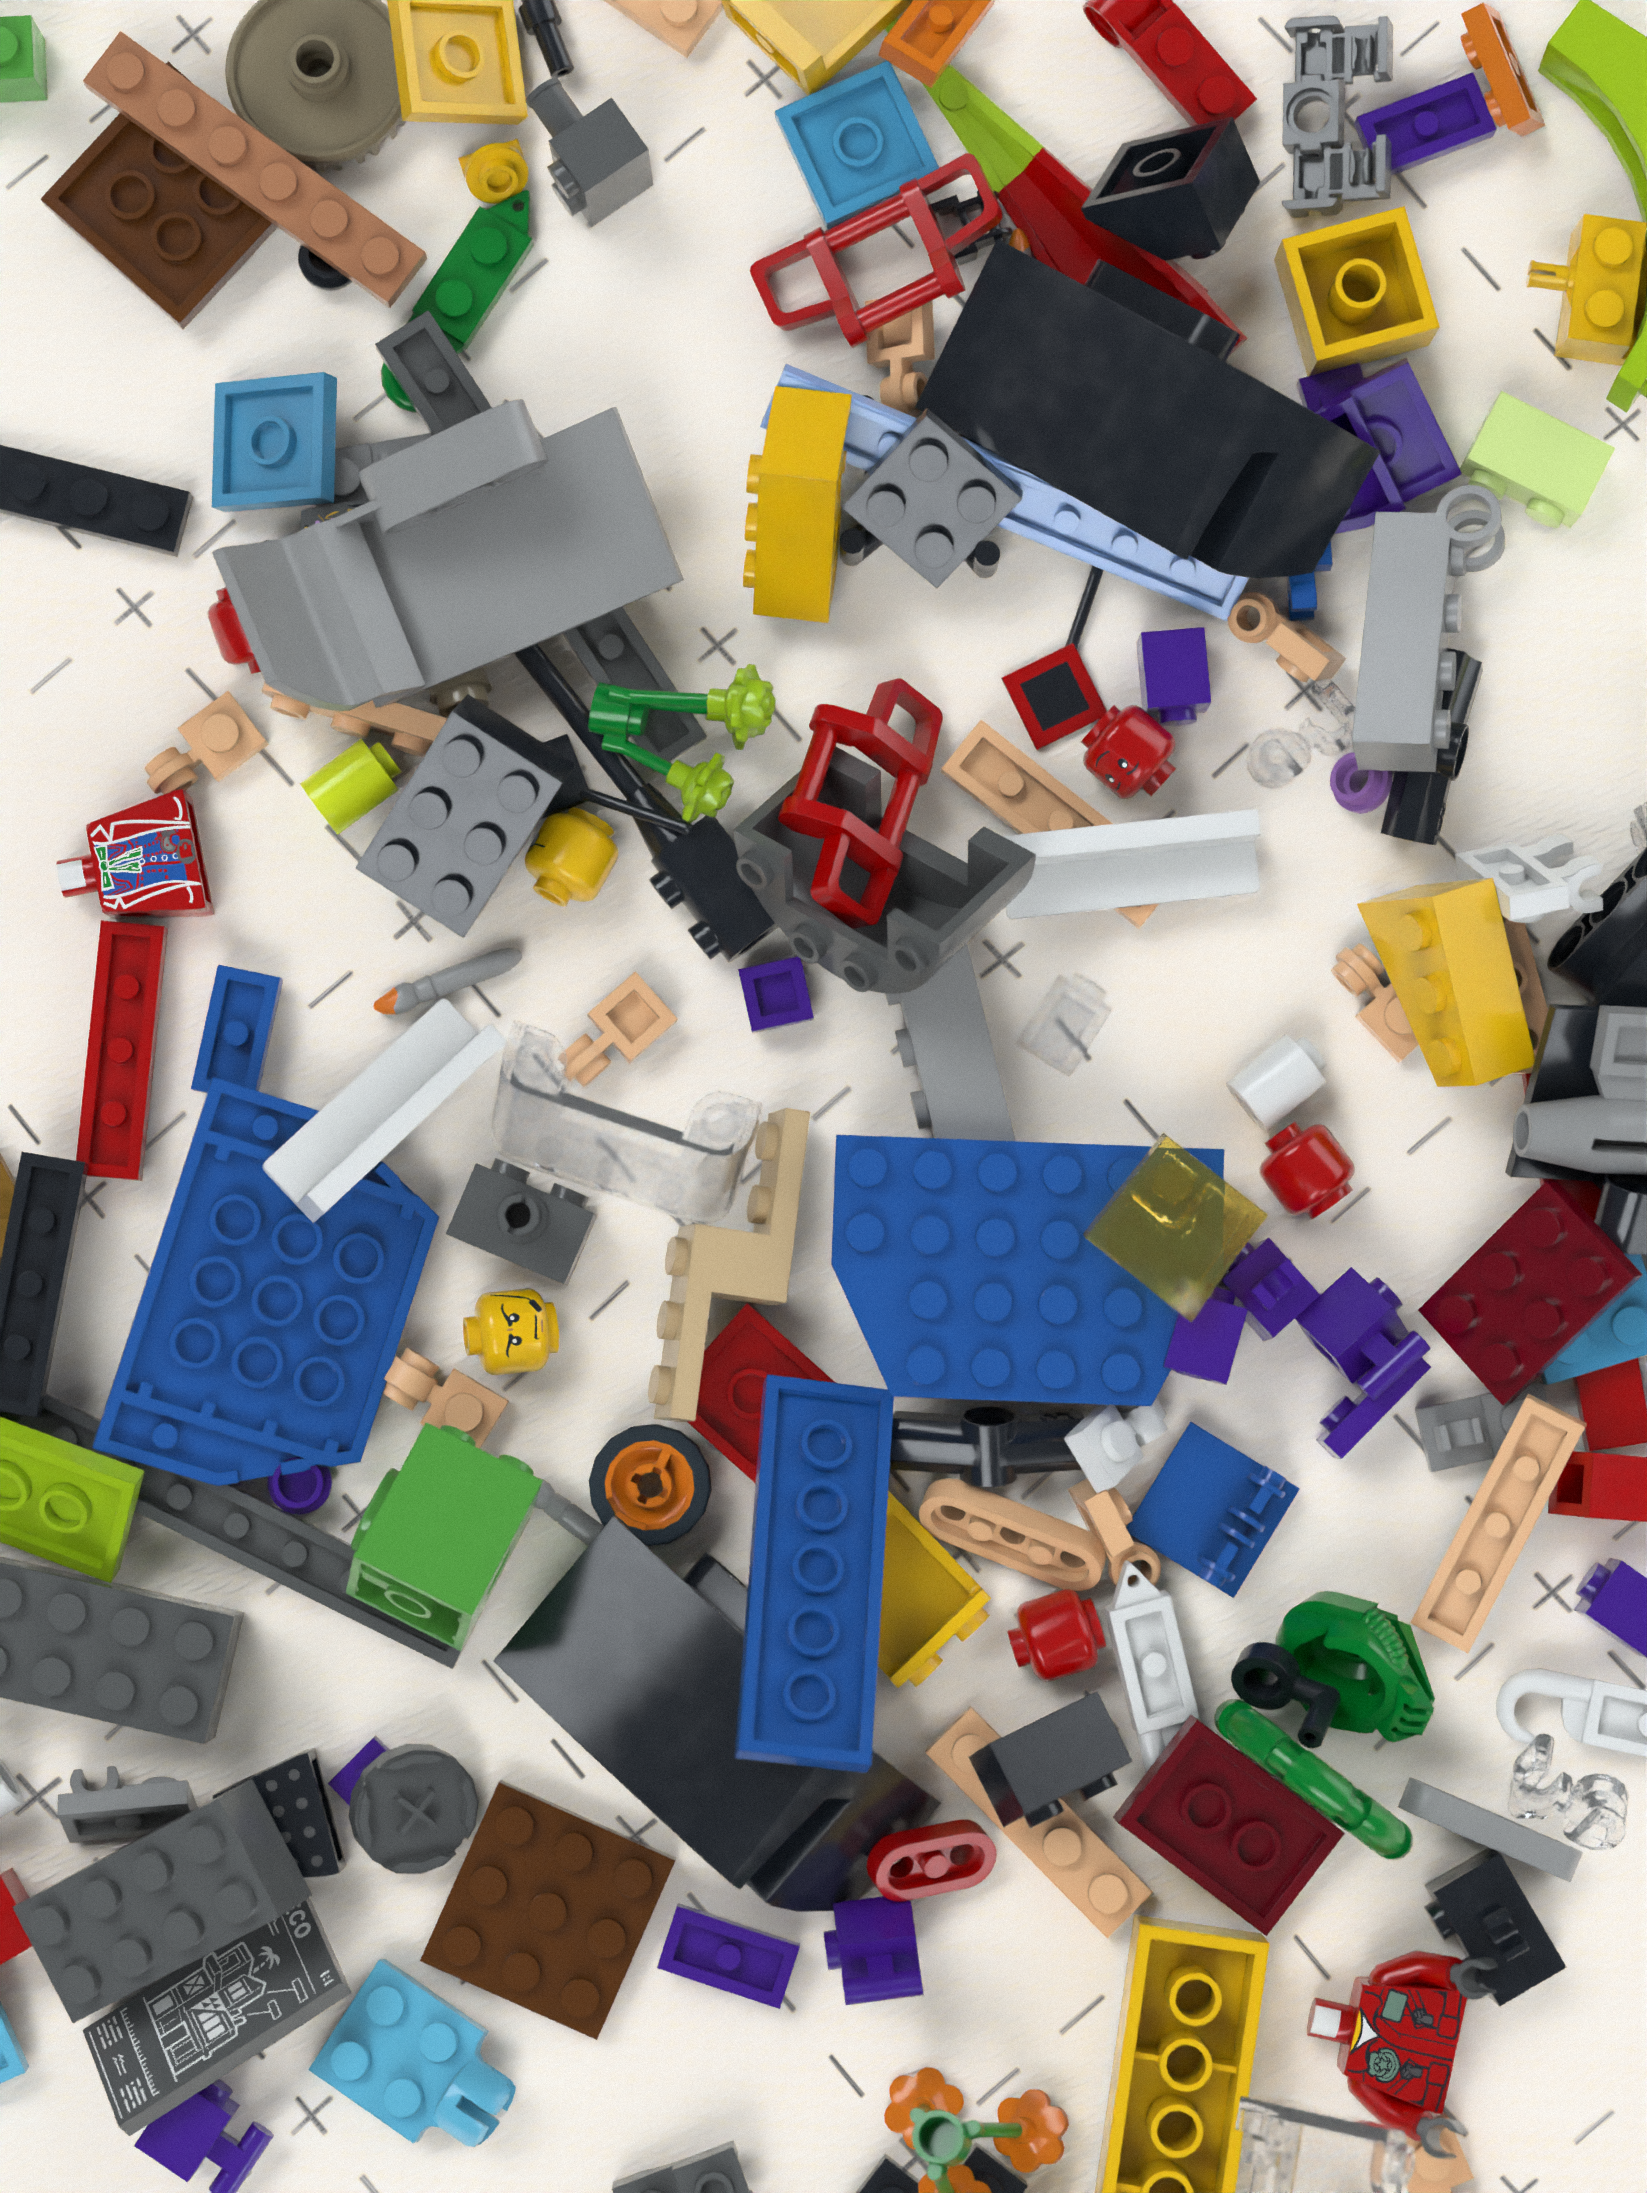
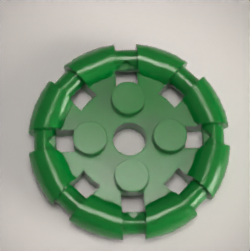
(1313, 1779)

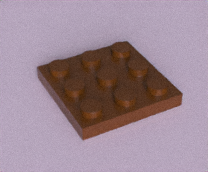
(156, 218)
(548, 1909)

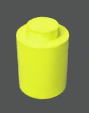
(352, 784)

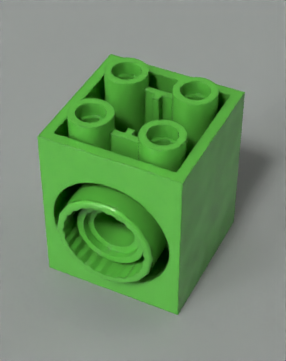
(441, 1533)

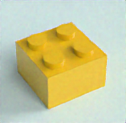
(1356, 291)

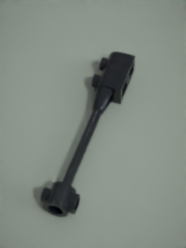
(691, 867)

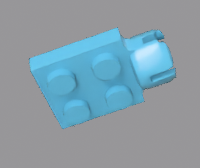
(414, 2061)

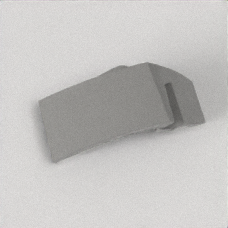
(453, 561)

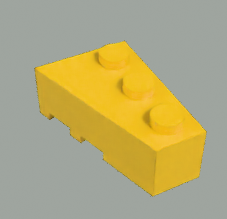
(797, 505)
(1453, 978)

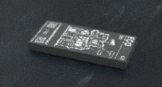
(214, 2016)

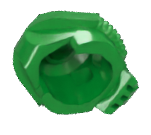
(1361, 1654)

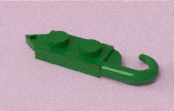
(472, 278)

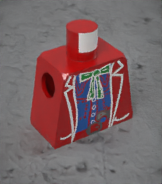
(143, 862)

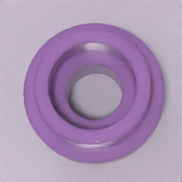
(1346, 783)

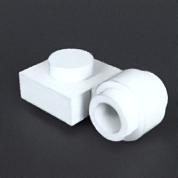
(1111, 1439)

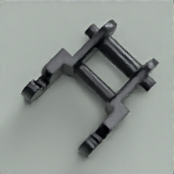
(961, 210)

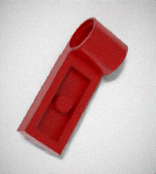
(1172, 57)

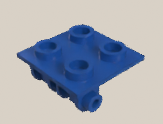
(1212, 1509)

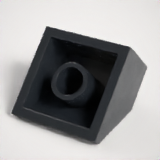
(1176, 190)

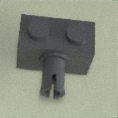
(594, 156)
(523, 1222)

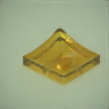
(1175, 1226)

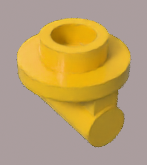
(495, 171)

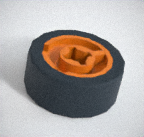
(683, 1478)

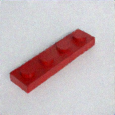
(121, 1049)

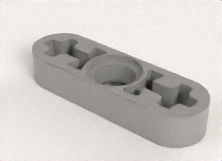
(1490, 1829)

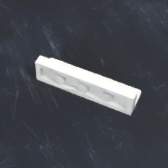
(1139, 863)
(380, 1108)

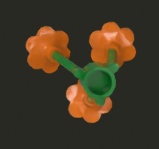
(927, 2117)

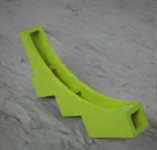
(1605, 72)

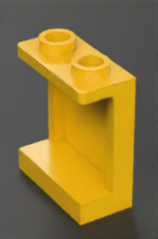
(812, 36)
(923, 1599)

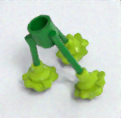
(706, 787)

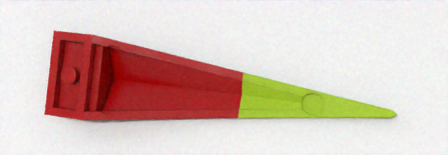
(1048, 198)

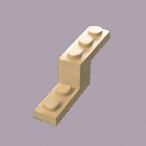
(729, 1264)

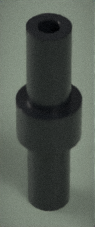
(542, 20)

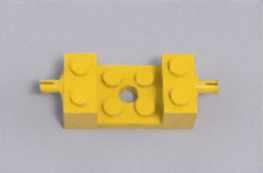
(1600, 288)

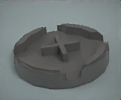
(413, 1808)

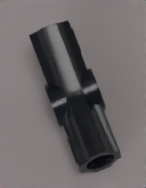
(1420, 798)
(983, 1443)

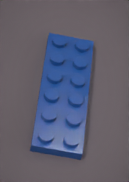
(815, 1575)

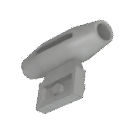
(1598, 1130)

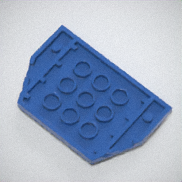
(980, 1271)
(256, 1321)

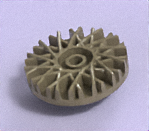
(323, 116)

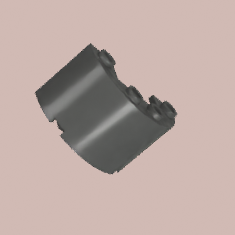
(930, 908)

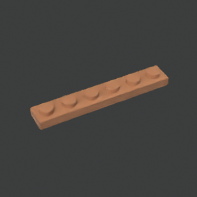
(255, 169)

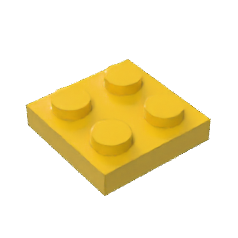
(458, 61)

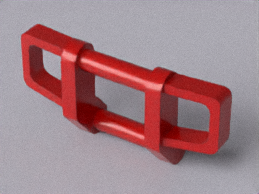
(824, 246)
(842, 830)

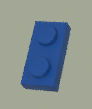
(237, 1028)

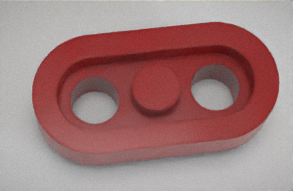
(927, 1860)

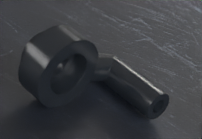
(1271, 1677)

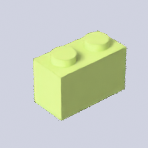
(1536, 461)

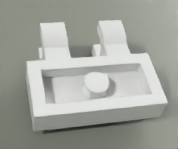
(1527, 883)

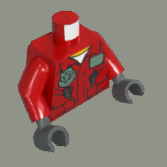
(1403, 2039)

